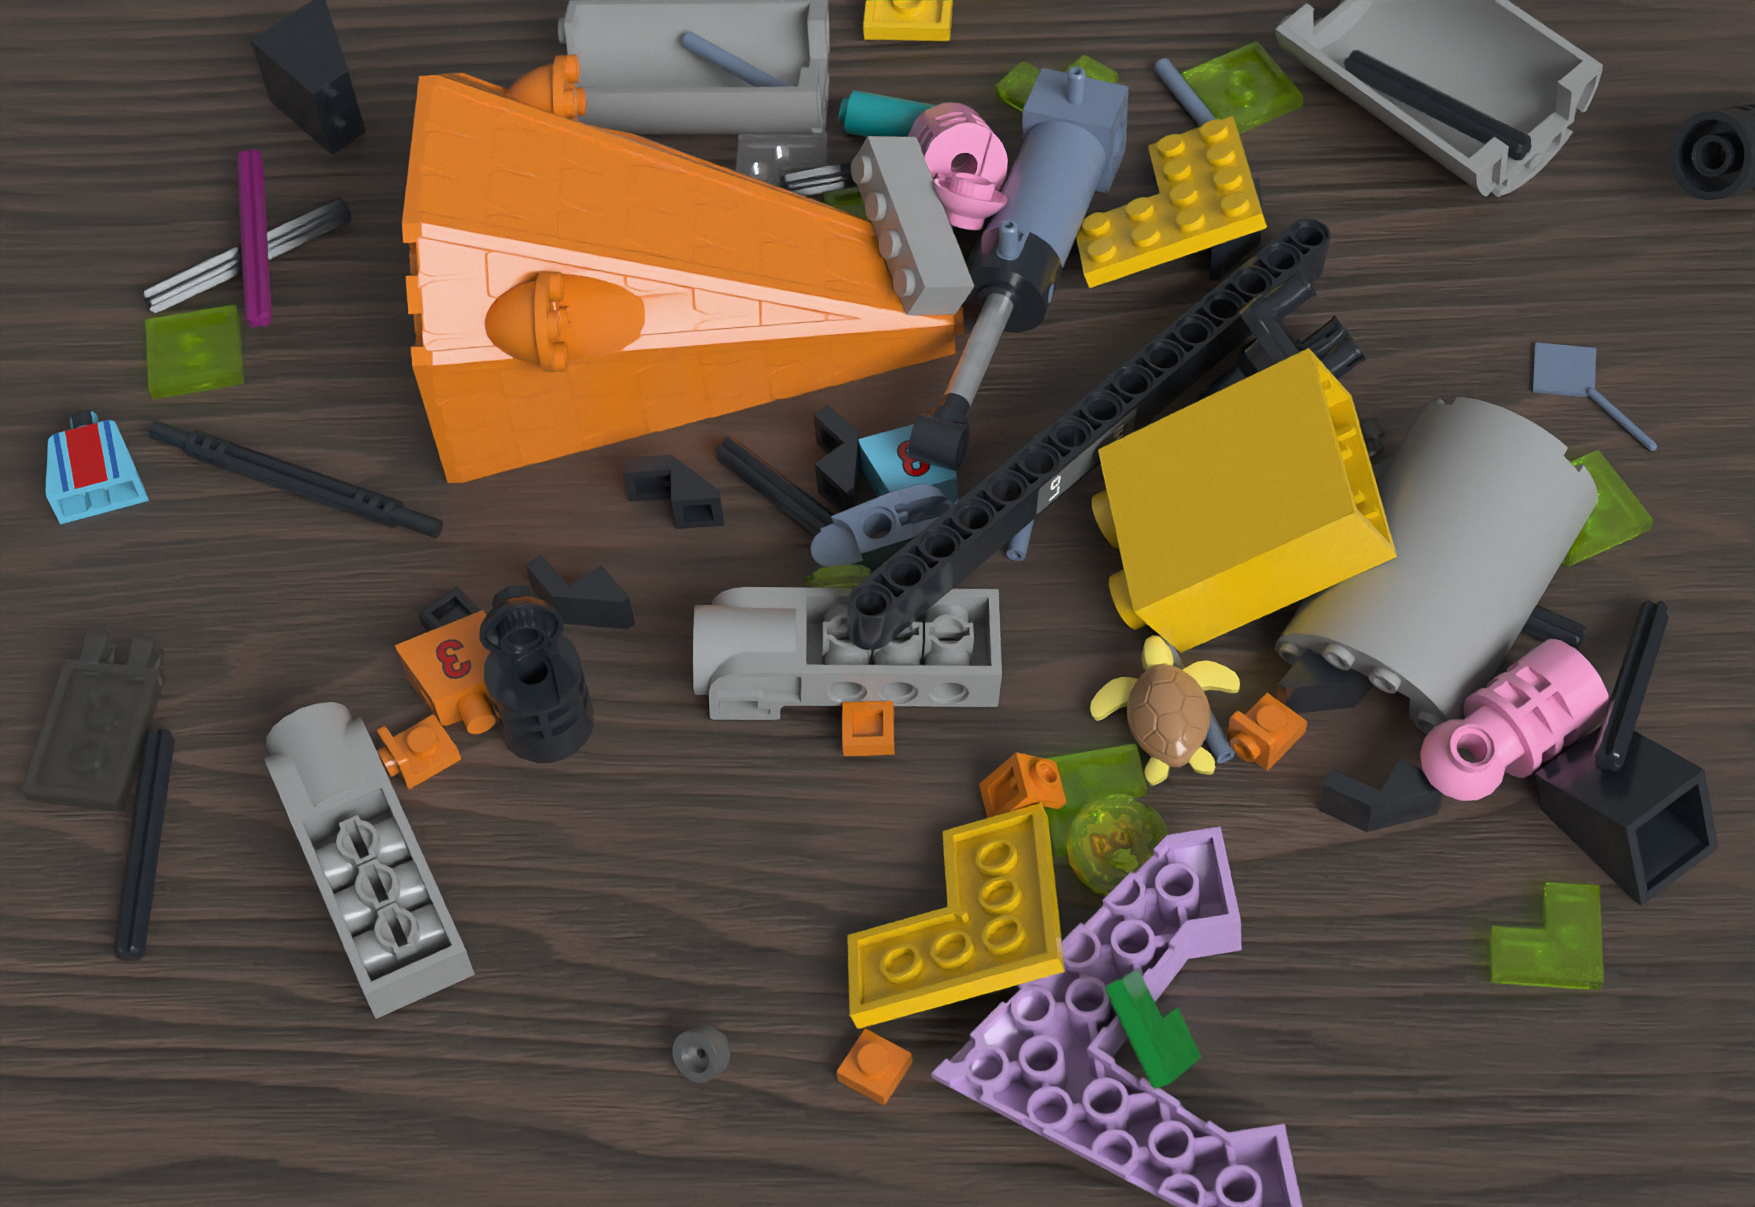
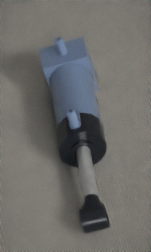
(1067, 153)

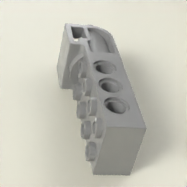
(793, 649)
(364, 857)

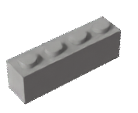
(911, 226)

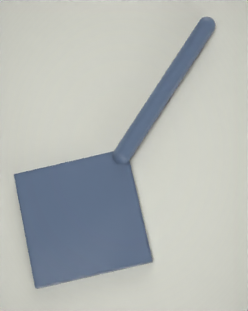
(1571, 372)

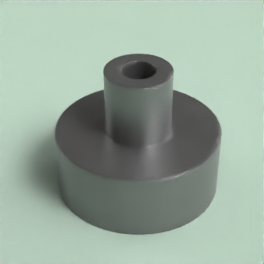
(701, 1053)

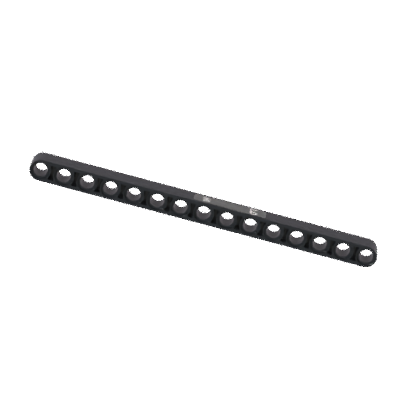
(1069, 446)

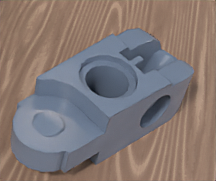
(898, 512)

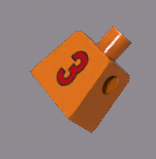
(449, 673)

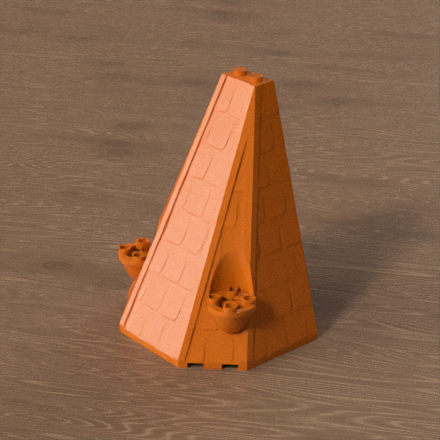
(617, 285)

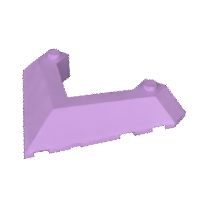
(1054, 1042)

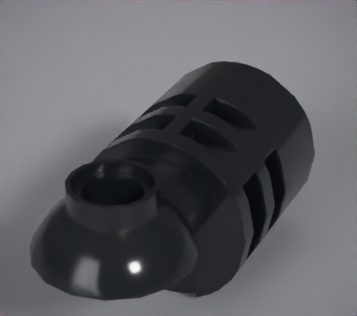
(1716, 153)
(534, 678)

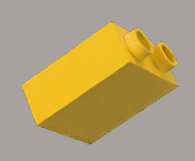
(1241, 504)

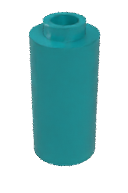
(879, 115)

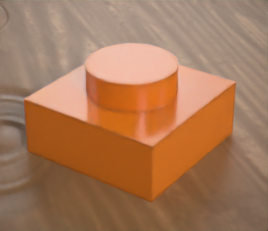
(868, 728)
(874, 1067)

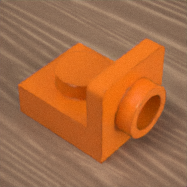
(1265, 731)
(417, 751)
(1022, 783)

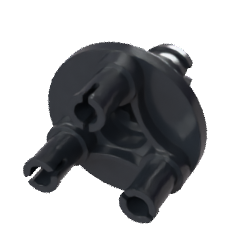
(1272, 343)

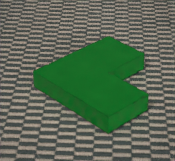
(1158, 1039)

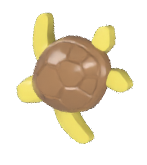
(1167, 708)

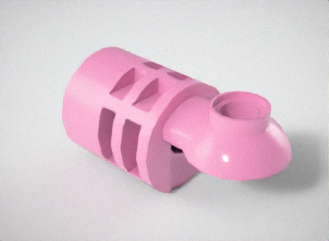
(973, 178)
(1516, 722)

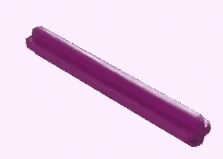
(254, 238)

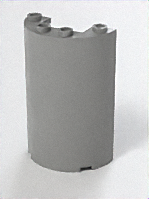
(1468, 49)
(651, 85)
(1478, 531)

